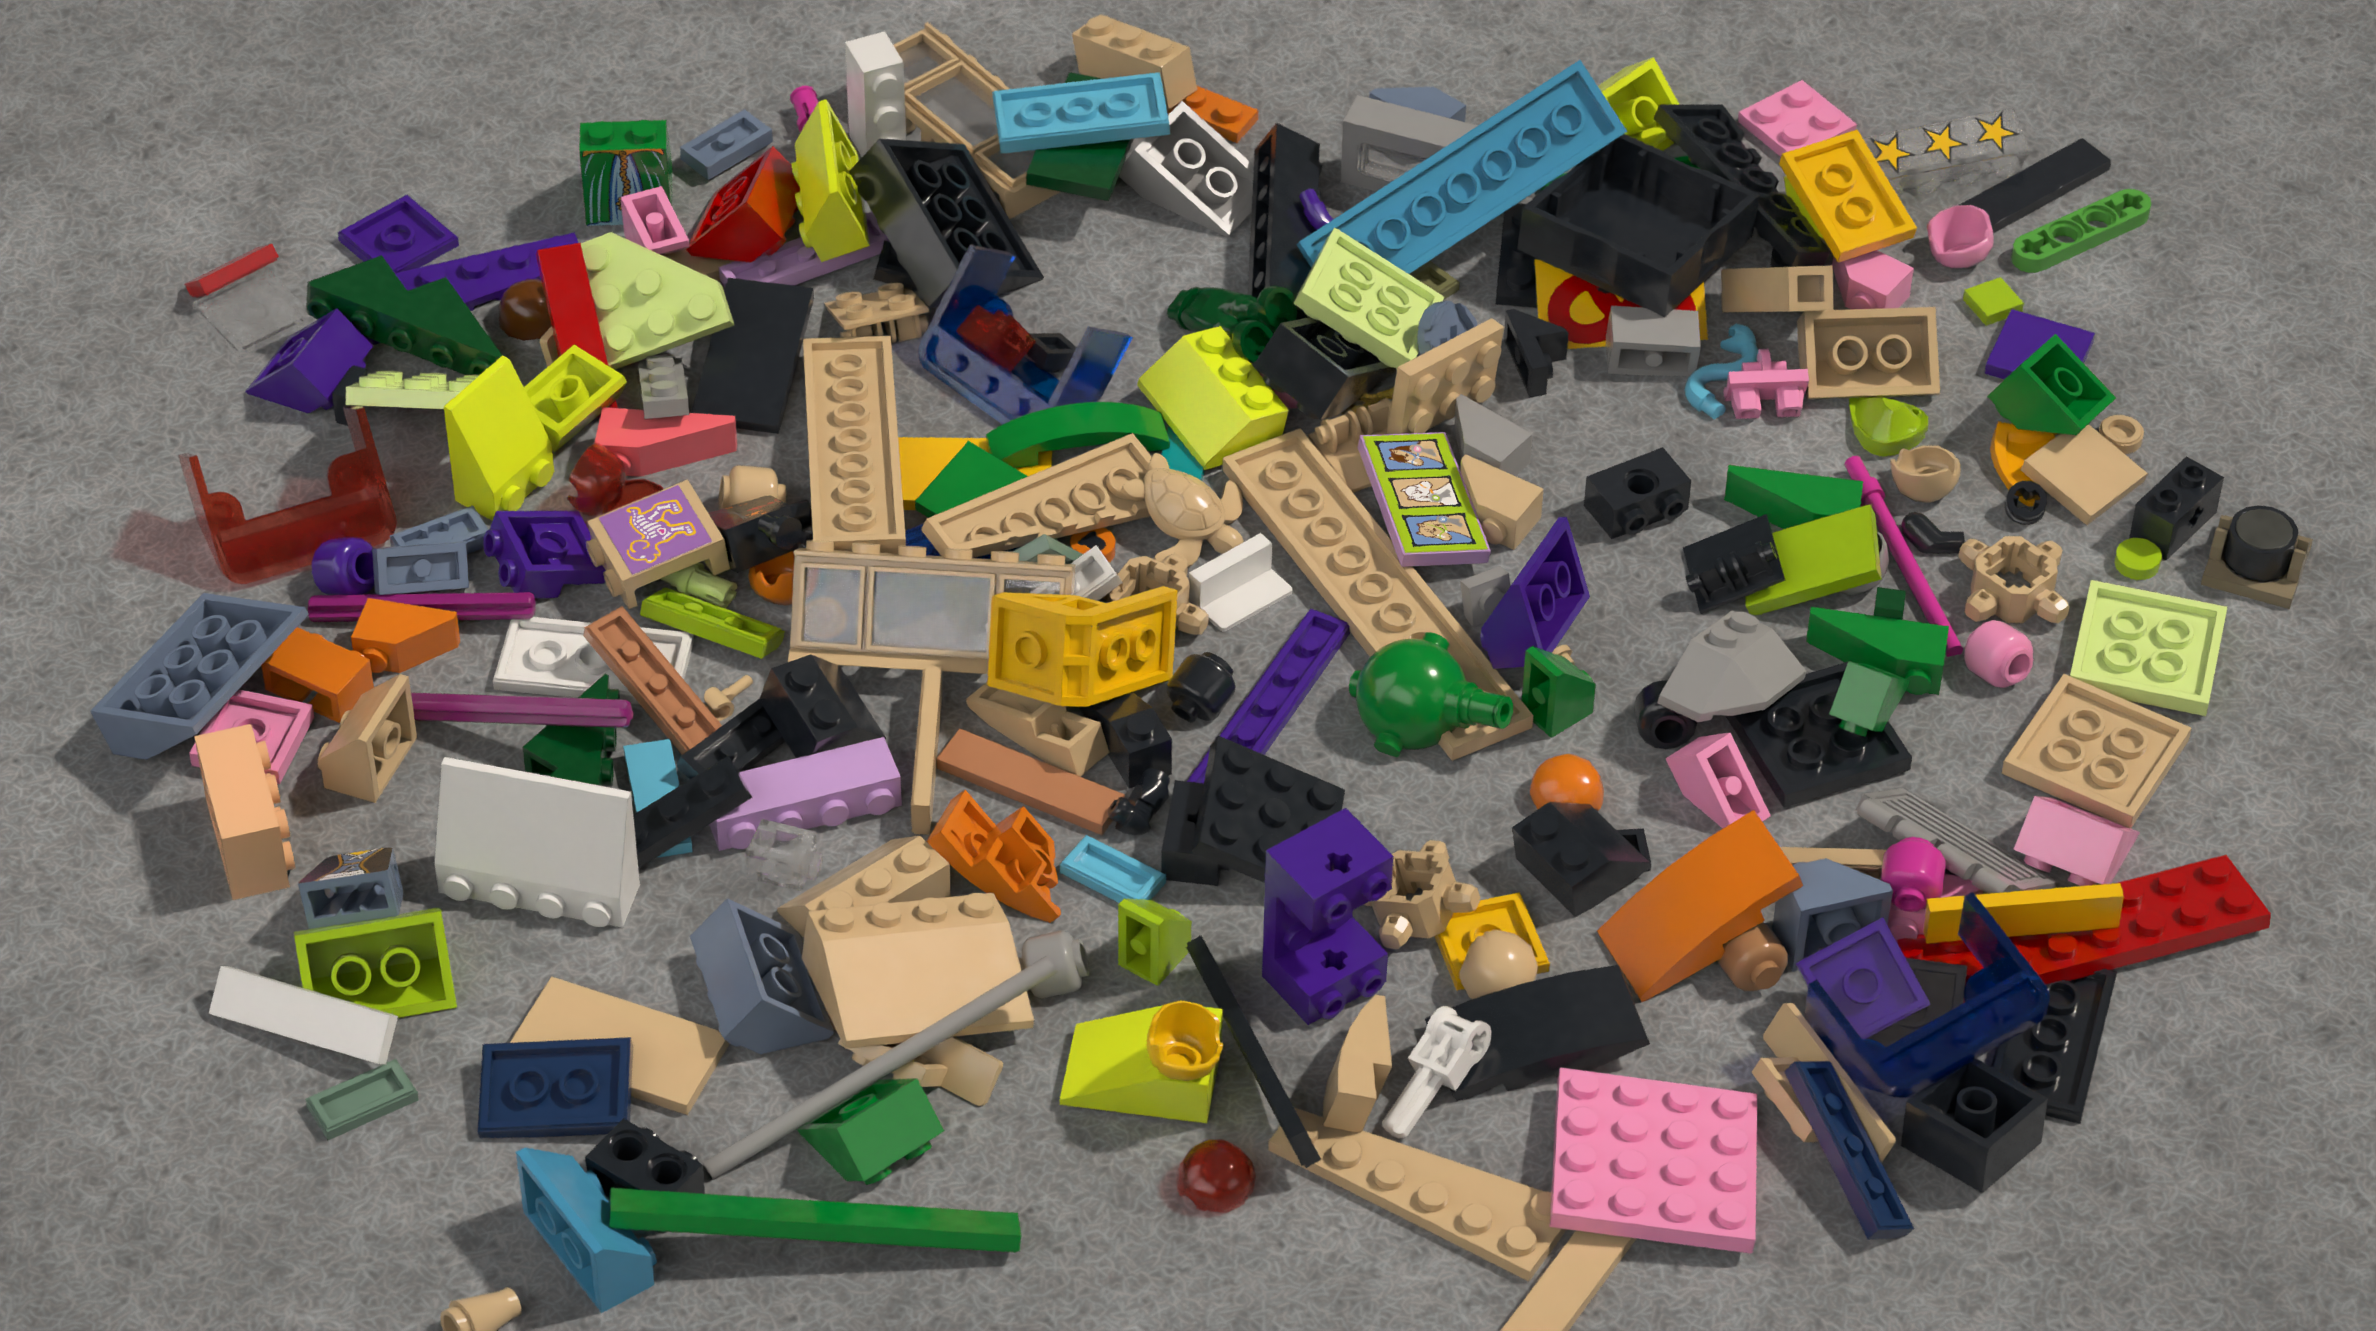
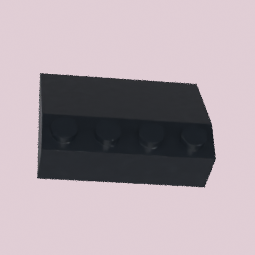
(935, 207)

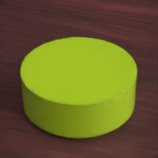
(2138, 558)

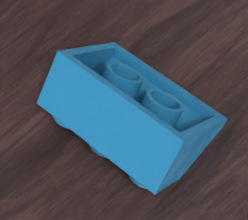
(574, 1221)

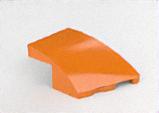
(1000, 858)

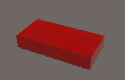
(232, 271)

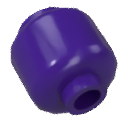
(344, 567)

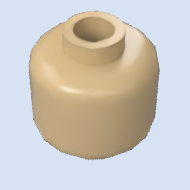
(749, 483)

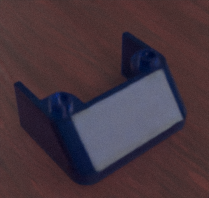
(990, 385)
(1998, 1006)

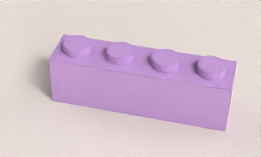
(814, 791)

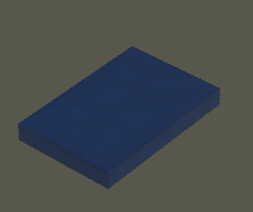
(554, 1088)

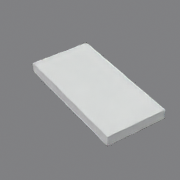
(558, 661)

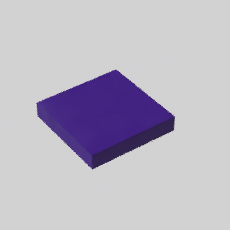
(401, 234)
(2026, 334)
(1867, 979)

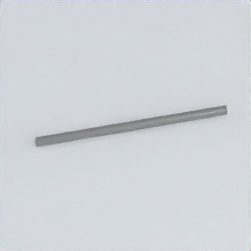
(880, 1067)

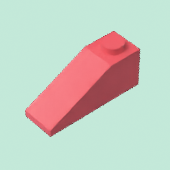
(664, 442)

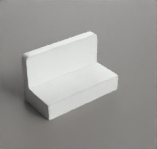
(1238, 583)

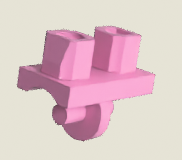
(1766, 382)

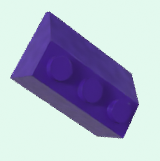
(1538, 602)

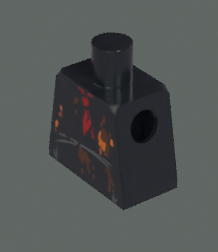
(739, 528)

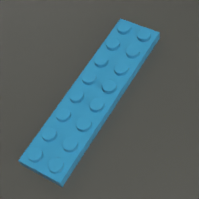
(1480, 173)

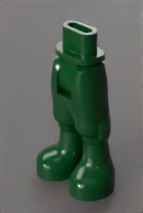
(1242, 316)

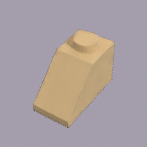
(1502, 502)

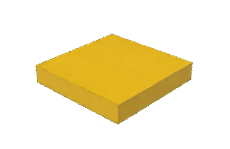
(1497, 913)

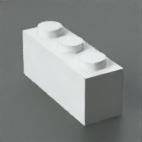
(874, 91)

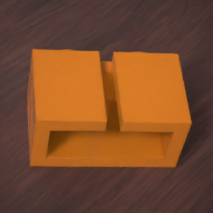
(313, 663)

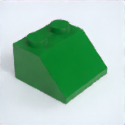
(2051, 392)
(875, 1129)

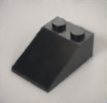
(1319, 367)

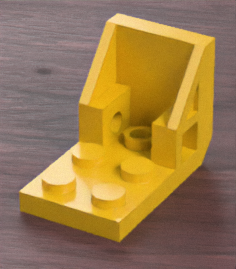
(1081, 648)

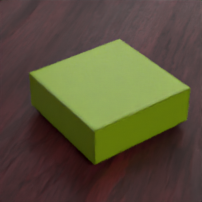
(1992, 300)

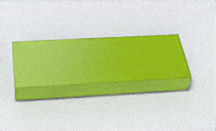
(712, 622)

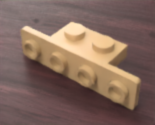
(1796, 1041)
(949, 1065)

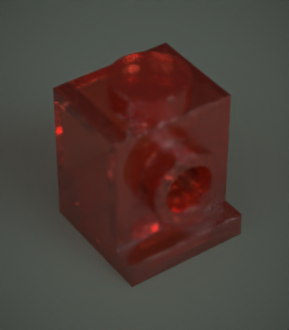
(996, 336)

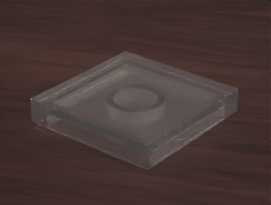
(252, 312)

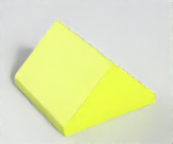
(573, 393)

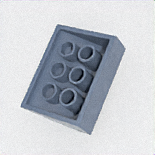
(192, 672)

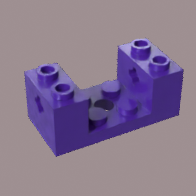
(1310, 940)

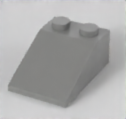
(1193, 173)

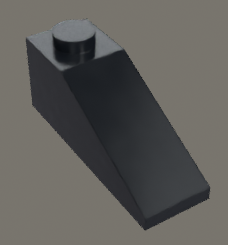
(1132, 736)

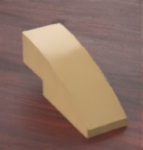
(1042, 728)
(1359, 1069)

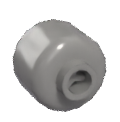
(1066, 955)

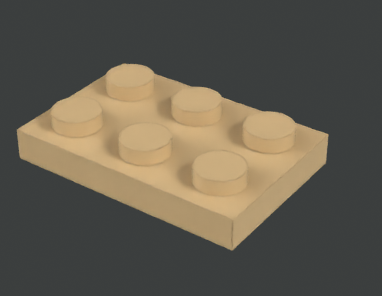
(1431, 382)

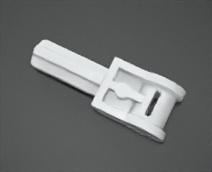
(1439, 1059)

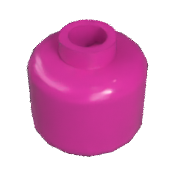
(1914, 873)

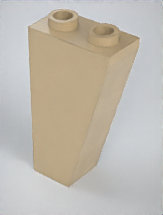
(1777, 289)

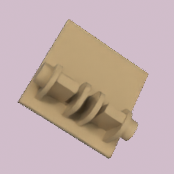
(891, 302)
(1339, 440)

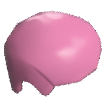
(1960, 236)

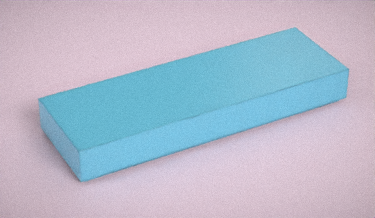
(652, 776)

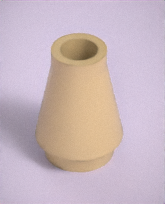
(481, 1312)

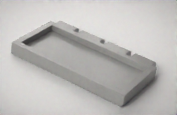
(1964, 850)

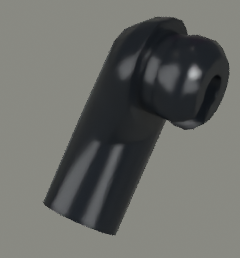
(1928, 537)

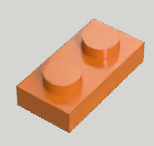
(1223, 114)

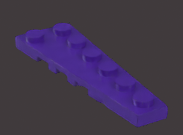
(485, 274)

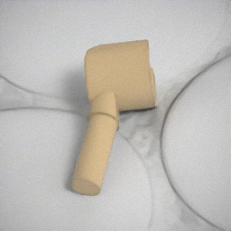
(720, 701)

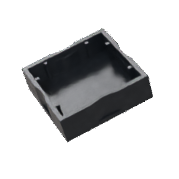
(1638, 223)

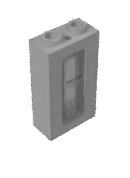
(1389, 140)

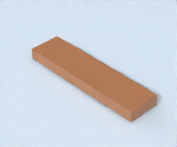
(651, 679)
(1028, 780)

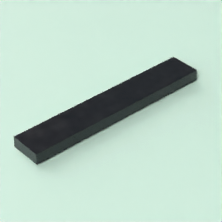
(1253, 1052)

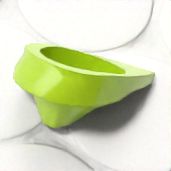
(1887, 425)

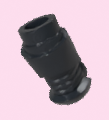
(1148, 796)

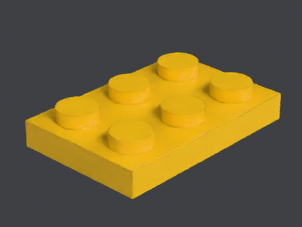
(1847, 195)

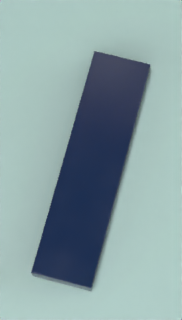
(1849, 1150)

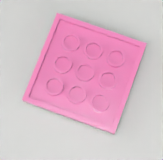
(1655, 1160)

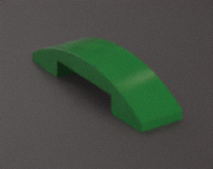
(1074, 427)

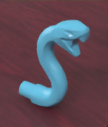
(1741, 342)

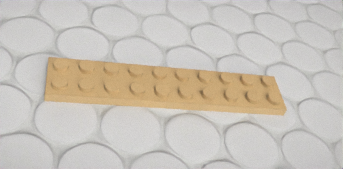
(1358, 567)

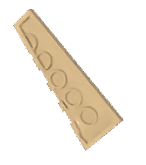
(1053, 502)
(1452, 1200)

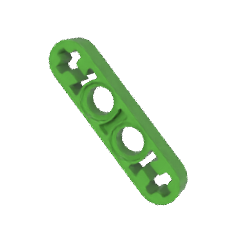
(2076, 227)

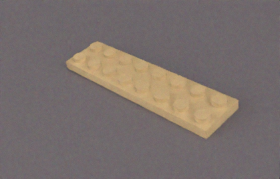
(853, 442)

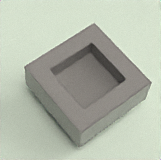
(1483, 593)

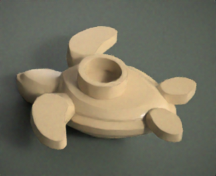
(1187, 509)

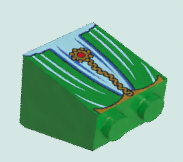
(620, 162)

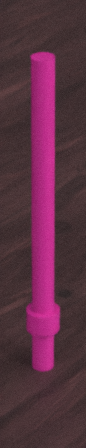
(1874, 495)

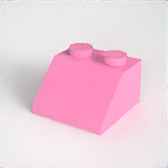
(2073, 841)

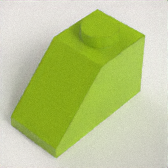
(1151, 938)

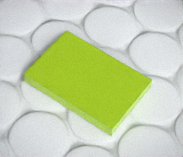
(1822, 559)

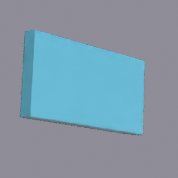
(1080, 113)

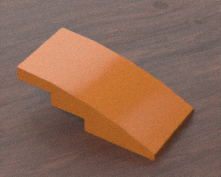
(1698, 906)

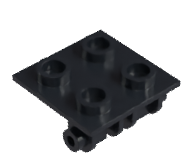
(1733, 564)

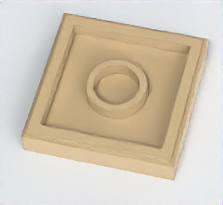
(2084, 473)

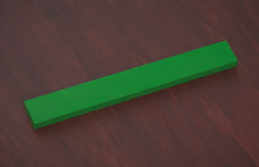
(814, 1220)

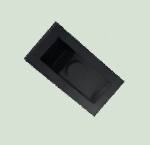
(1534, 348)

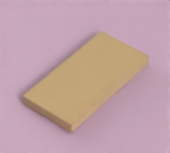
(669, 1053)

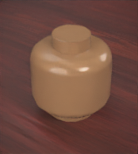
(1754, 959)

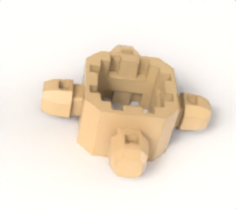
(1147, 574)
(2013, 604)
(1432, 910)

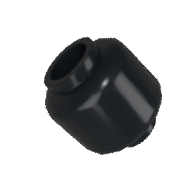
(1201, 687)
(1658, 724)

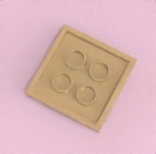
(2096, 751)

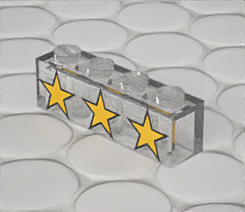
(1951, 152)

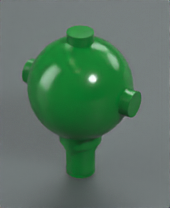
(1418, 692)

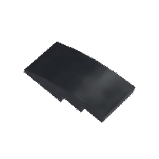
(1551, 1025)

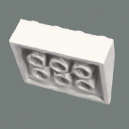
(536, 843)

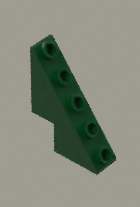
(420, 321)
(575, 751)

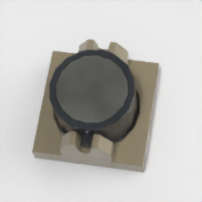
(2259, 546)

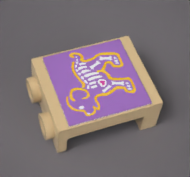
(655, 540)

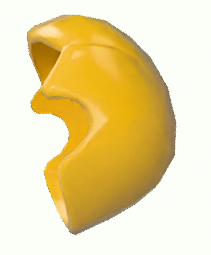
(1184, 1040)

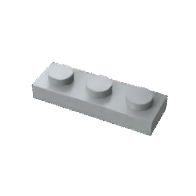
(663, 386)

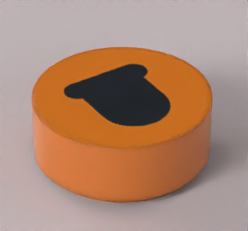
(1101, 537)

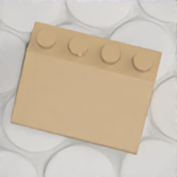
(910, 964)

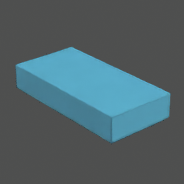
(1111, 871)

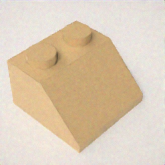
(370, 741)

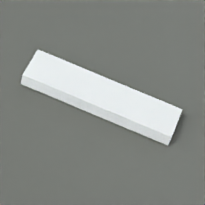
(303, 1015)

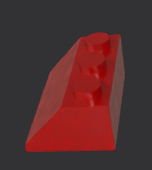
(749, 212)

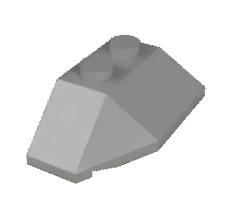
(1731, 670)

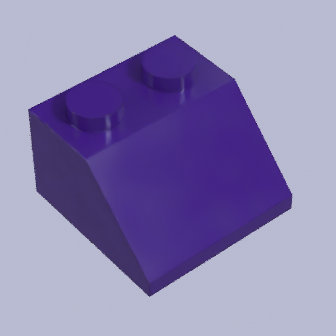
(312, 364)

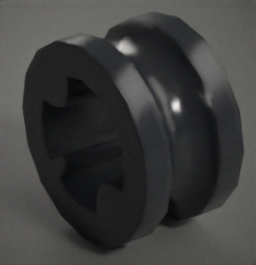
(2028, 490)

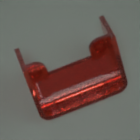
(289, 537)

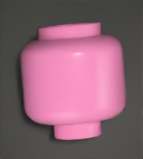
(1998, 654)

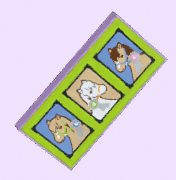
(1423, 499)

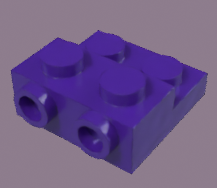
(541, 551)

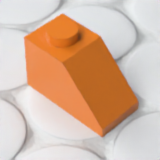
(403, 634)

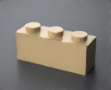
(1117, 49)

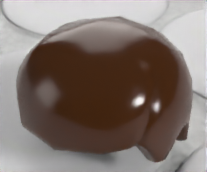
(524, 310)

